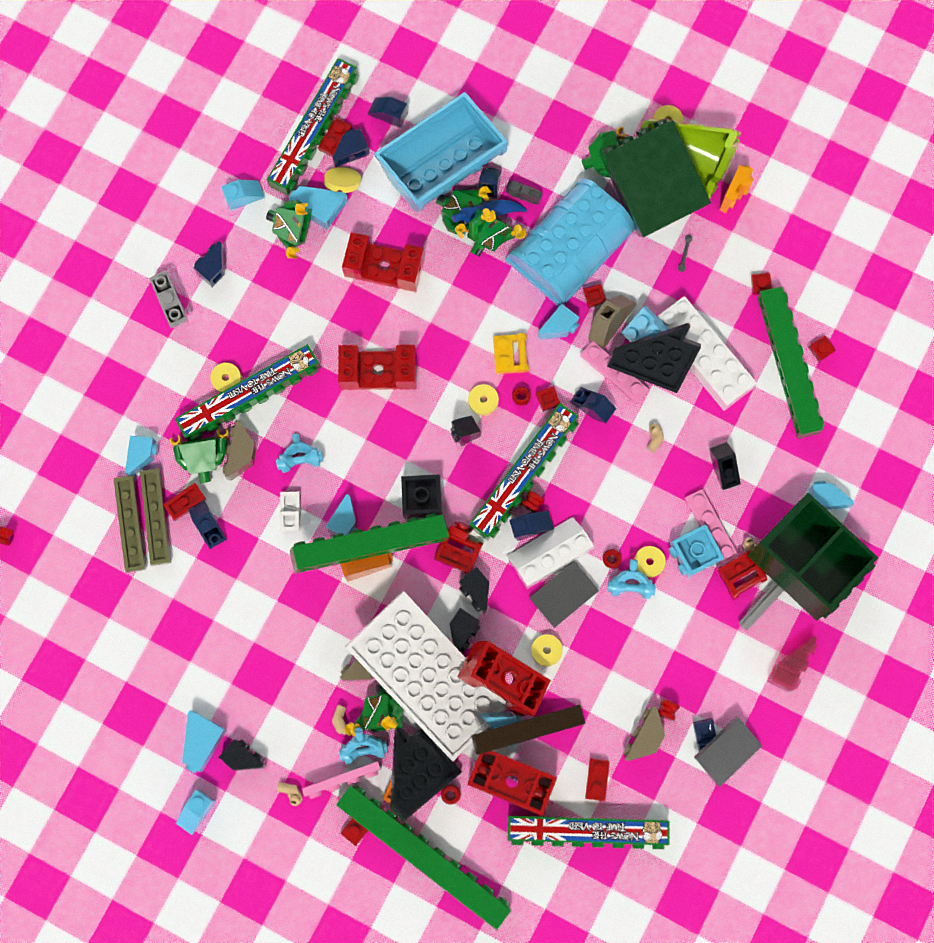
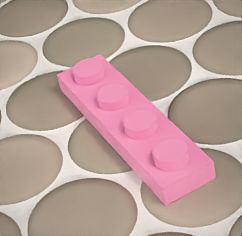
(627, 384)
(706, 515)
(334, 783)

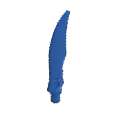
(499, 206)

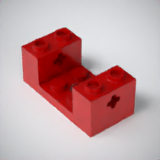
(364, 259)
(357, 367)
(488, 668)
(533, 785)

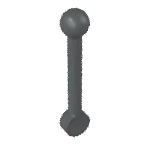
(681, 268)

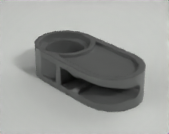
(524, 192)

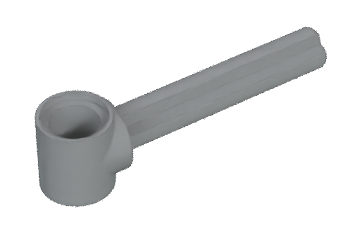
(761, 606)

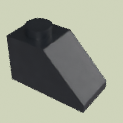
(725, 465)

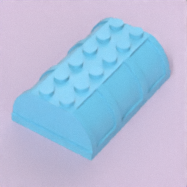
(441, 151)
(572, 241)

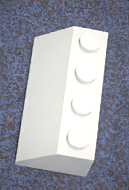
(550, 552)

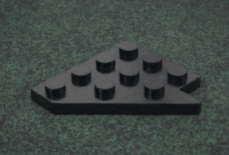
(659, 358)
(418, 772)

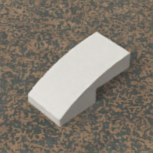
(290, 511)

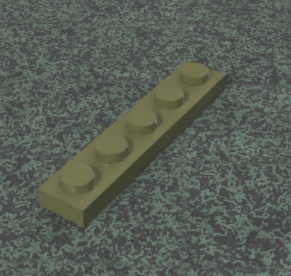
(155, 517)
(129, 524)

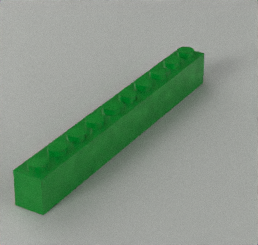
(424, 857)

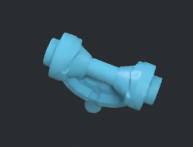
(287, 461)
(644, 588)
(351, 751)

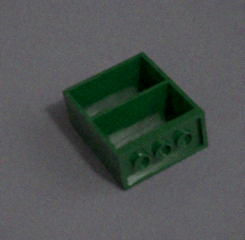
(655, 177)
(814, 558)

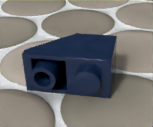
(212, 265)
(593, 404)
(207, 524)

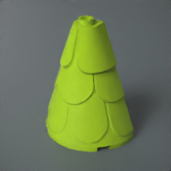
(708, 148)

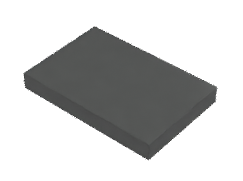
(564, 594)
(728, 751)

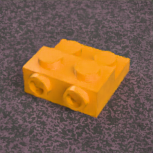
(740, 185)

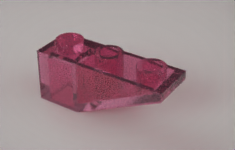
(788, 670)

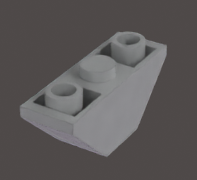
(169, 299)

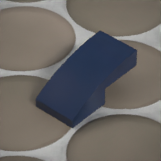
(704, 732)

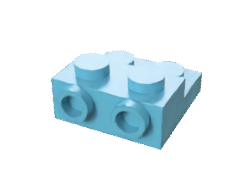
(643, 325)
(695, 551)

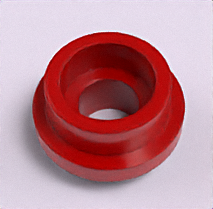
(521, 390)
(612, 552)
(455, 799)

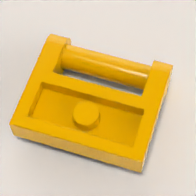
(504, 354)

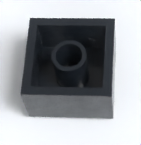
(421, 495)

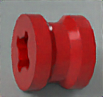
(532, 502)
(5, 535)
(668, 709)

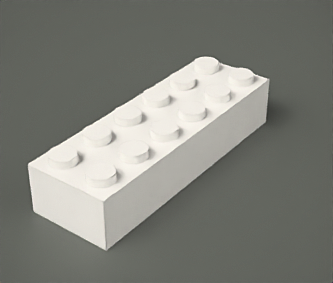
(714, 364)

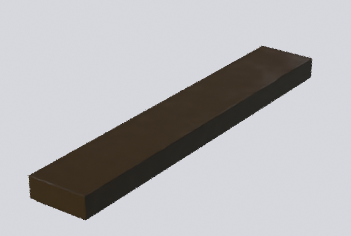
(527, 729)

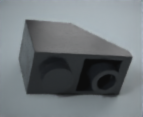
(464, 430)
(477, 588)
(462, 627)
(239, 757)

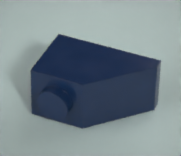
(389, 110)
(350, 148)
(491, 178)
(531, 525)

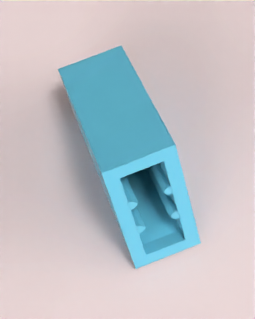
(324, 203)
(200, 741)

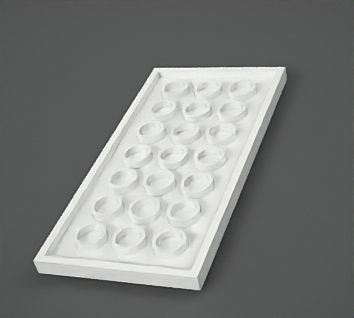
(421, 674)

